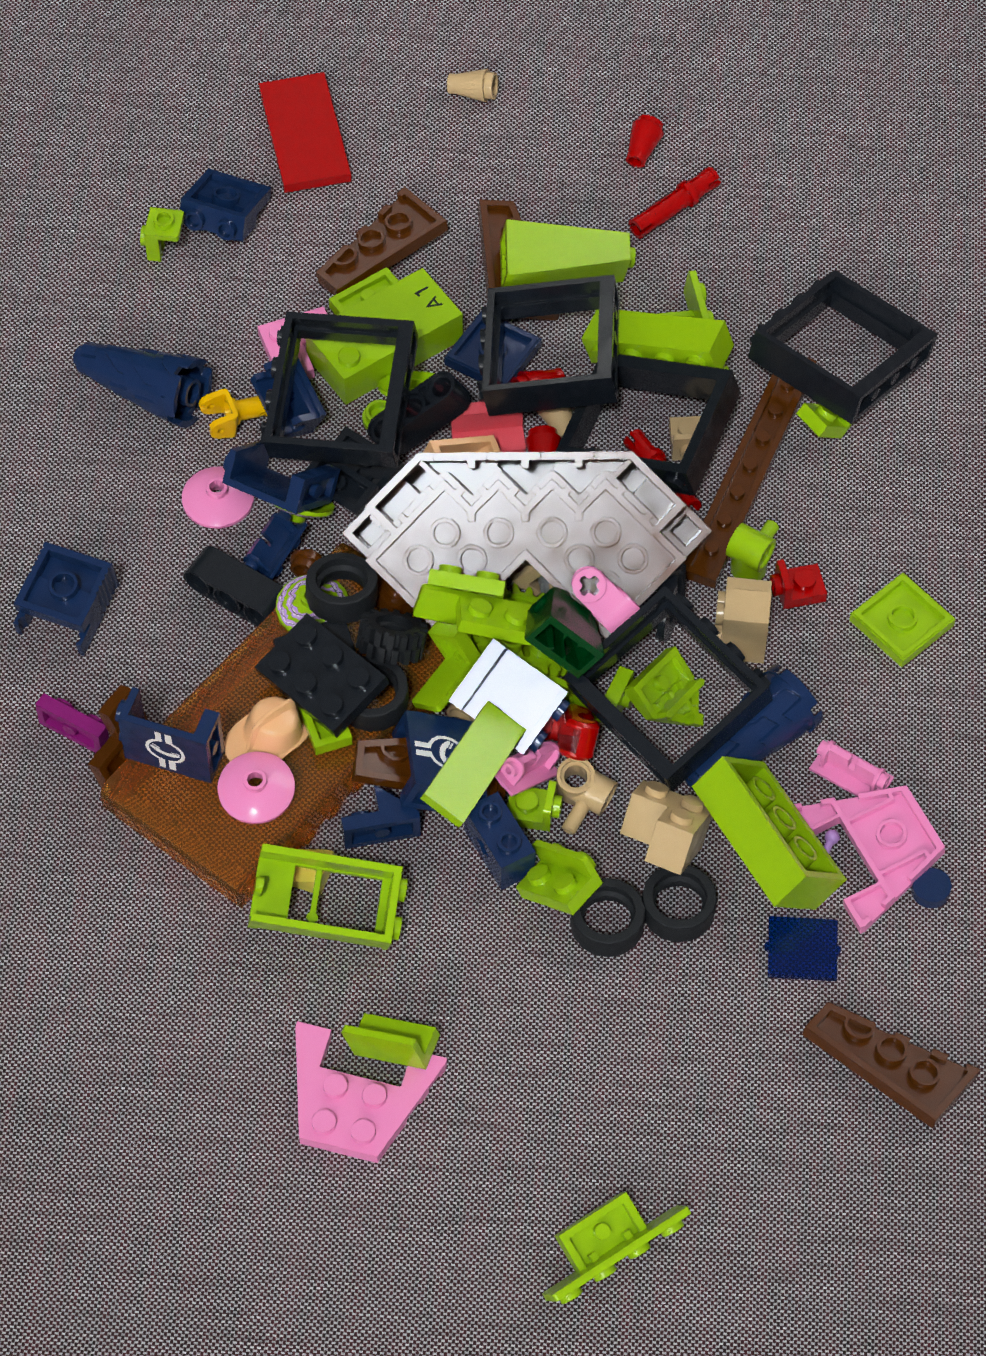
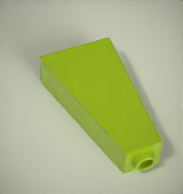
(560, 252)

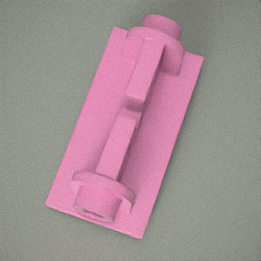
(848, 770)
(526, 771)

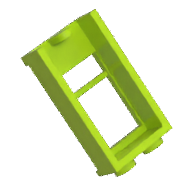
(274, 889)

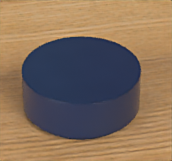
(932, 888)

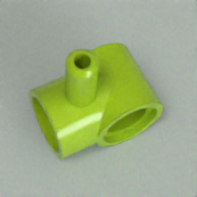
(751, 550)

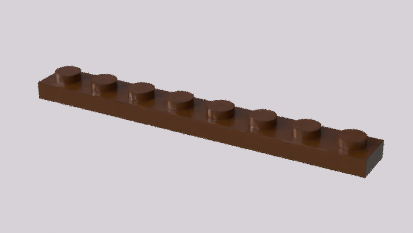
(744, 479)

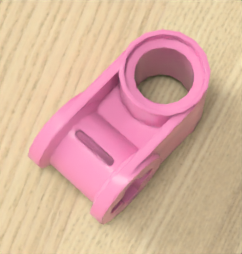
(608, 603)

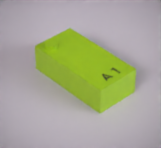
(357, 367)
(769, 833)

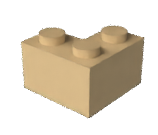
(744, 616)
(668, 823)

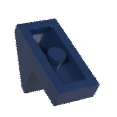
(386, 824)

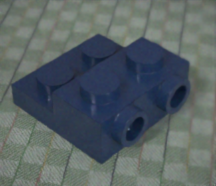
(224, 205)

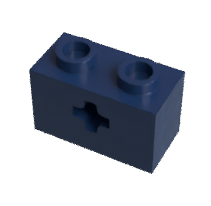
(500, 841)

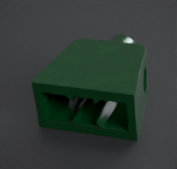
(564, 631)

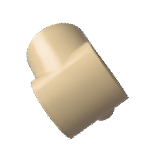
(591, 796)

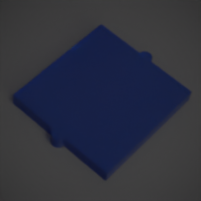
(802, 948)

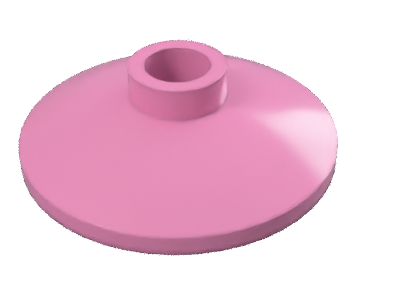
(212, 508)
(260, 802)

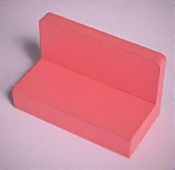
(476, 422)

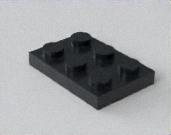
(322, 675)

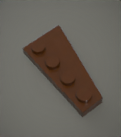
(492, 218)
(389, 239)
(387, 765)
(904, 1072)

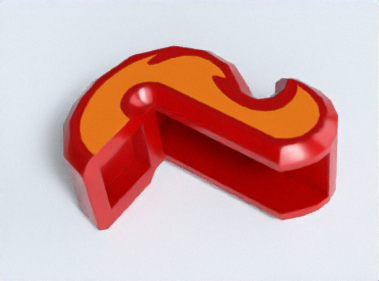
(575, 733)

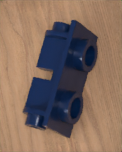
(282, 540)

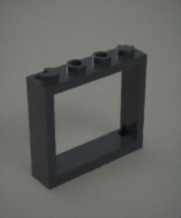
(549, 299)
(867, 310)
(345, 329)
(672, 378)
(705, 633)

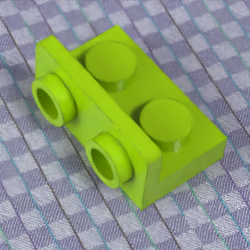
(560, 878)

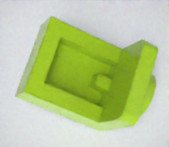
(160, 227)

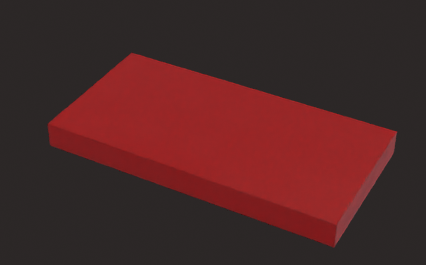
(304, 132)

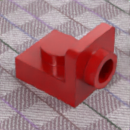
(798, 585)

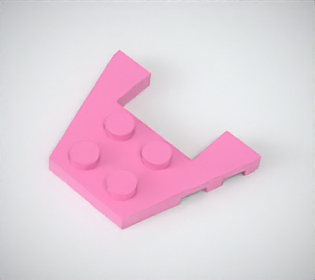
(890, 839)
(351, 1111)

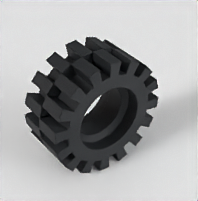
(391, 636)

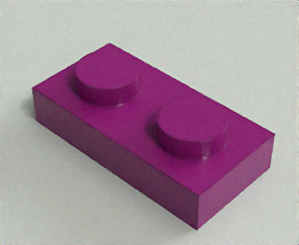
(67, 721)

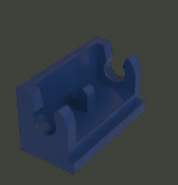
(304, 409)

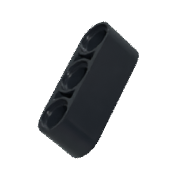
(428, 409)
(232, 585)

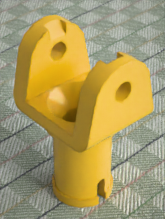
(234, 412)

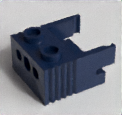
(66, 591)

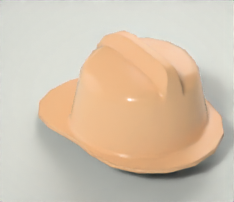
(270, 727)

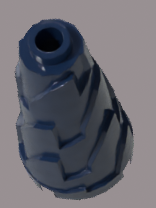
(152, 379)
(774, 726)

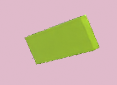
(473, 764)

